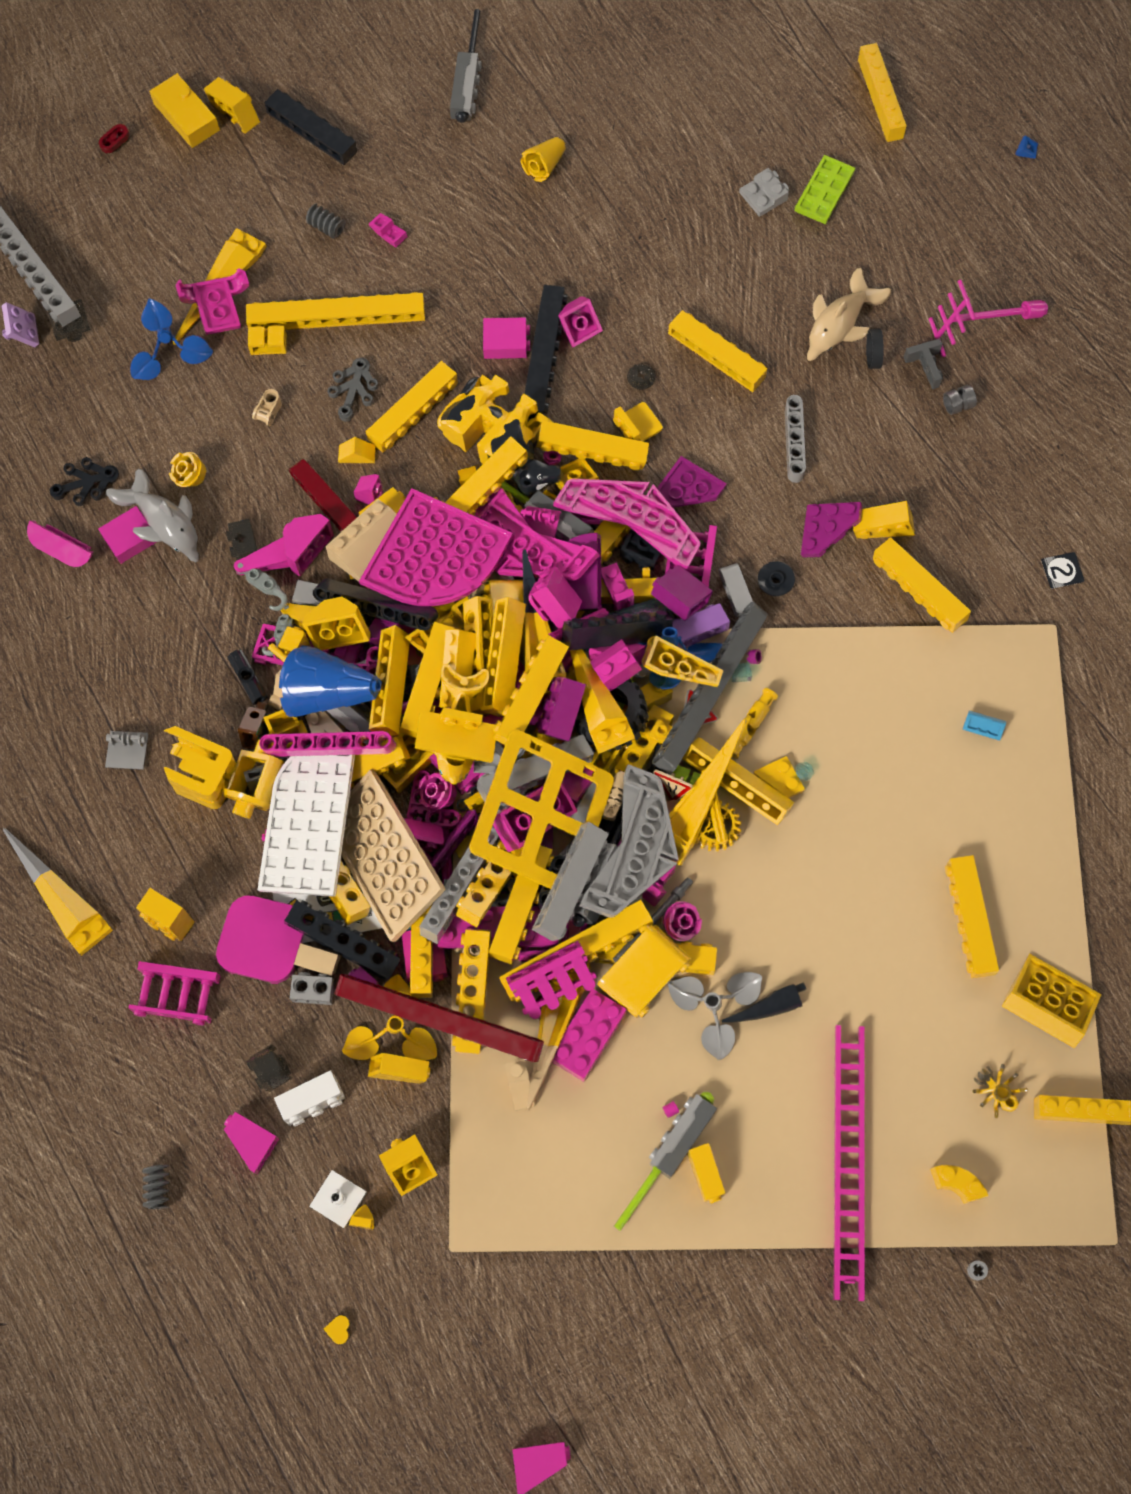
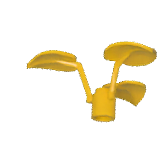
(419, 1044)

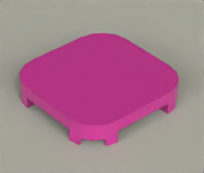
(258, 941)

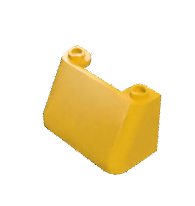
(644, 970)

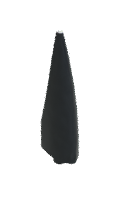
(772, 1005)

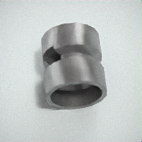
(961, 399)

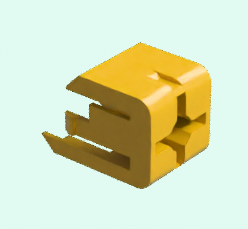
(207, 762)

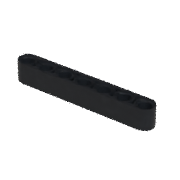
(377, 604)

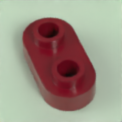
(112, 140)

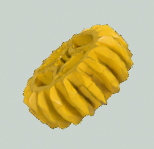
(732, 835)

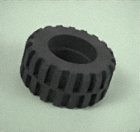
(636, 713)

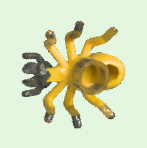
(1000, 1092)

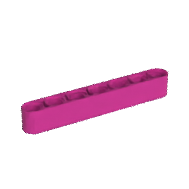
(319, 740)

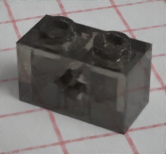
(238, 532)

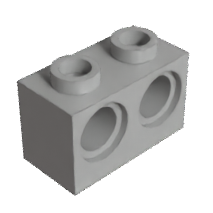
(311, 994)

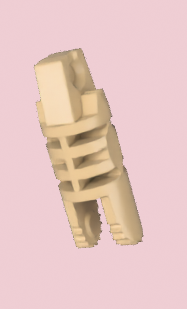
(615, 798)

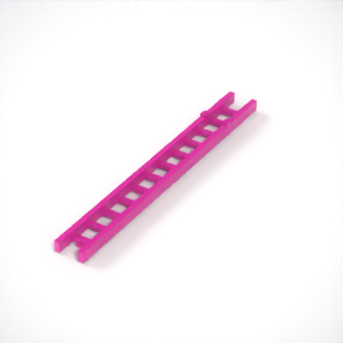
(861, 1164)

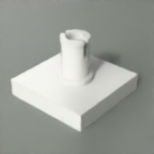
(338, 1199)

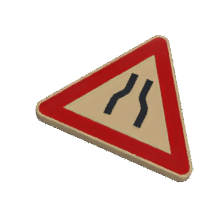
(673, 787)

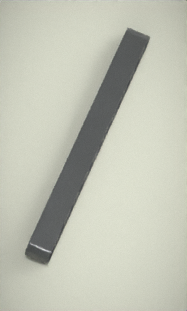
(705, 696)

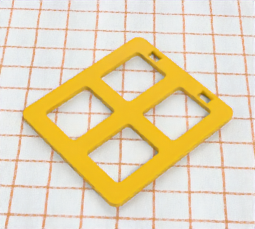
(541, 811)

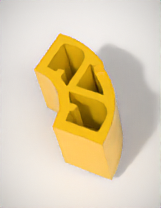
(959, 1181)

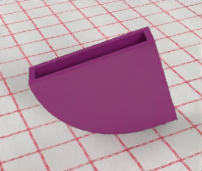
(589, 584)

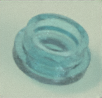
(804, 771)

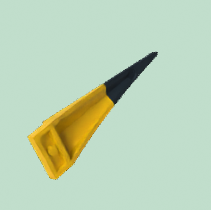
(534, 626)

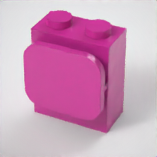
(554, 597)

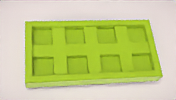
(824, 189)

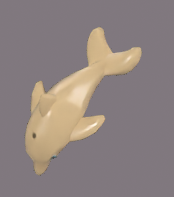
(837, 320)

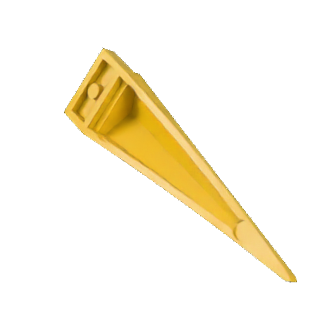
(238, 252)
(603, 715)
(693, 808)

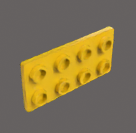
(456, 734)

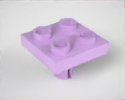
(19, 325)

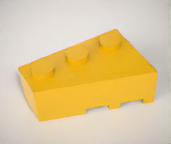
(885, 521)

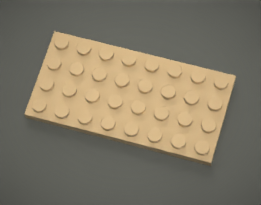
(387, 858)

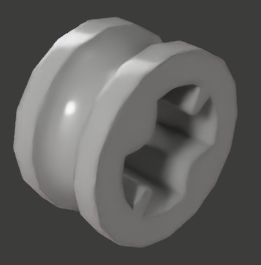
(984, 1270)

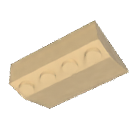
(360, 539)

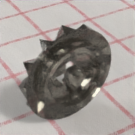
(637, 382)

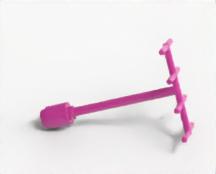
(1028, 310)

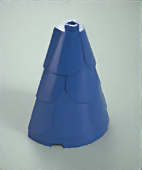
(321, 682)

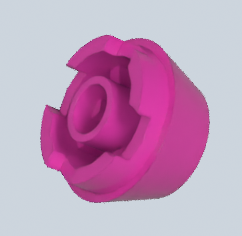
(436, 792)
(682, 921)

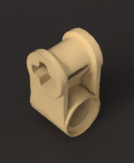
(266, 410)

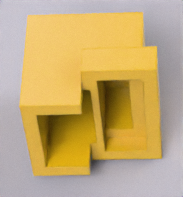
(282, 724)

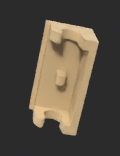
(317, 959)

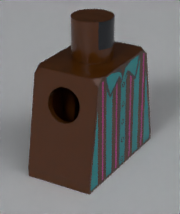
(253, 726)

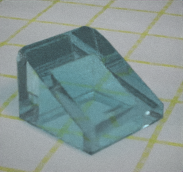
(742, 673)

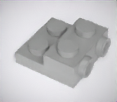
(765, 192)

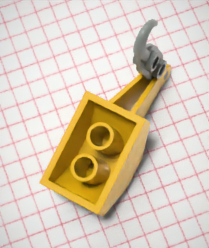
(328, 625)

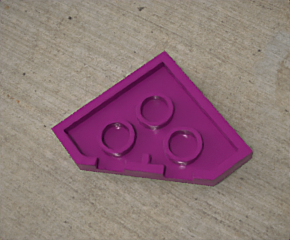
(690, 485)
(828, 525)

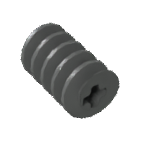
(324, 221)
(155, 1187)

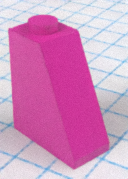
(250, 1141)
(538, 1463)

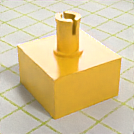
(407, 1164)

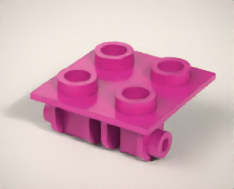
(542, 520)

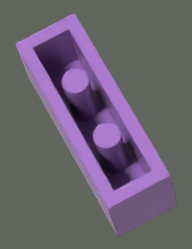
(702, 625)

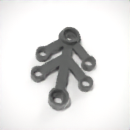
(353, 385)

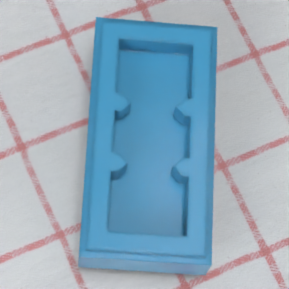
(984, 725)

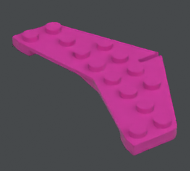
(626, 504)
(541, 549)

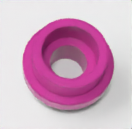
(555, 461)

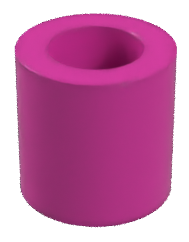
(670, 1109)

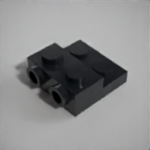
(639, 551)

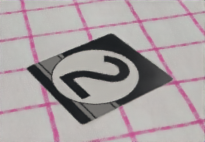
(1062, 570)

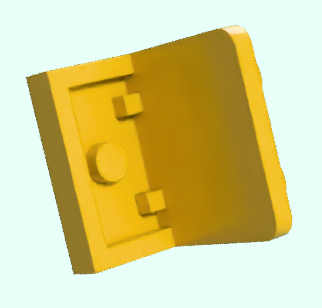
(638, 422)

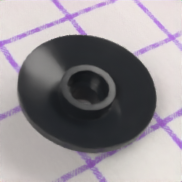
(780, 572)

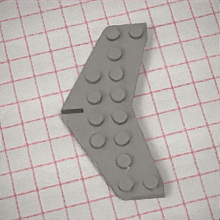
(638, 858)

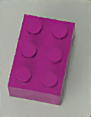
(560, 708)

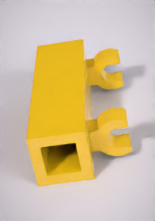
(641, 588)

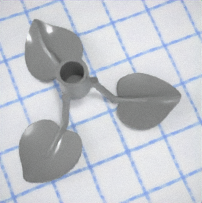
(688, 991)

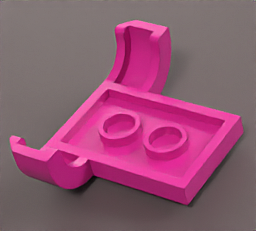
(215, 300)

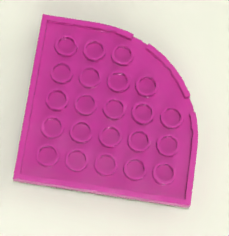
(434, 553)

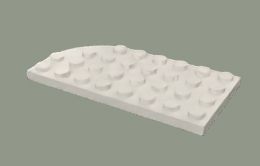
(307, 825)

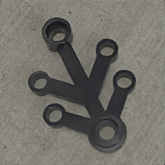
(86, 481)

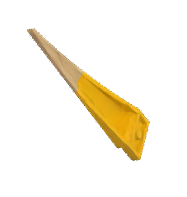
(551, 1030)

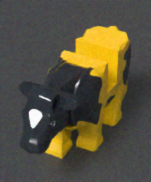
(477, 413)

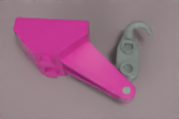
(297, 549)

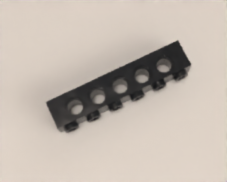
(295, 920)

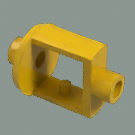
(261, 800)

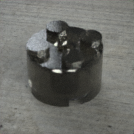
(269, 1068)

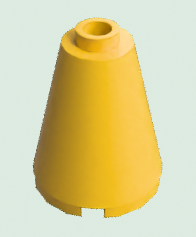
(542, 158)

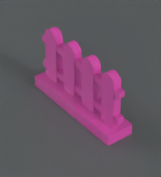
(555, 964)

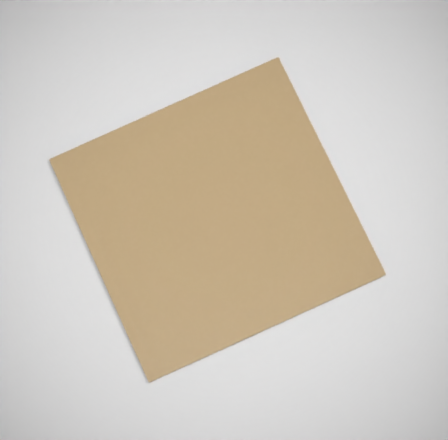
(864, 916)

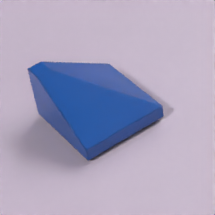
(1027, 148)

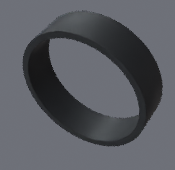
(874, 348)

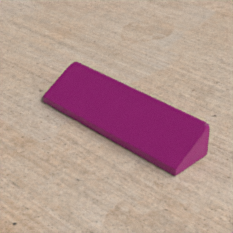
(454, 840)

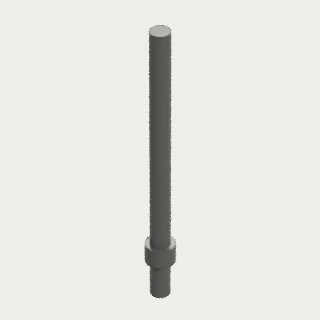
(676, 894)

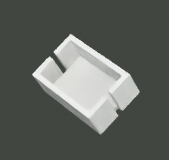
(310, 1099)

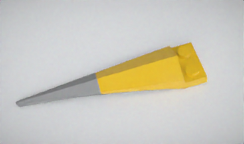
(76, 918)

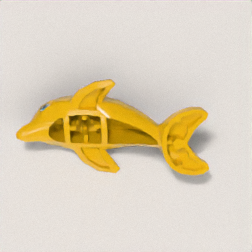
(454, 768)

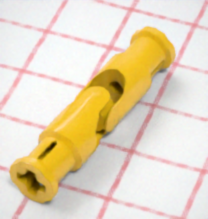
(754, 718)

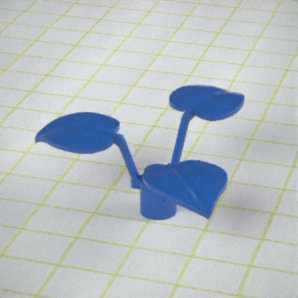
(158, 318)
(704, 651)

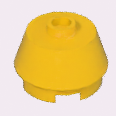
(187, 470)

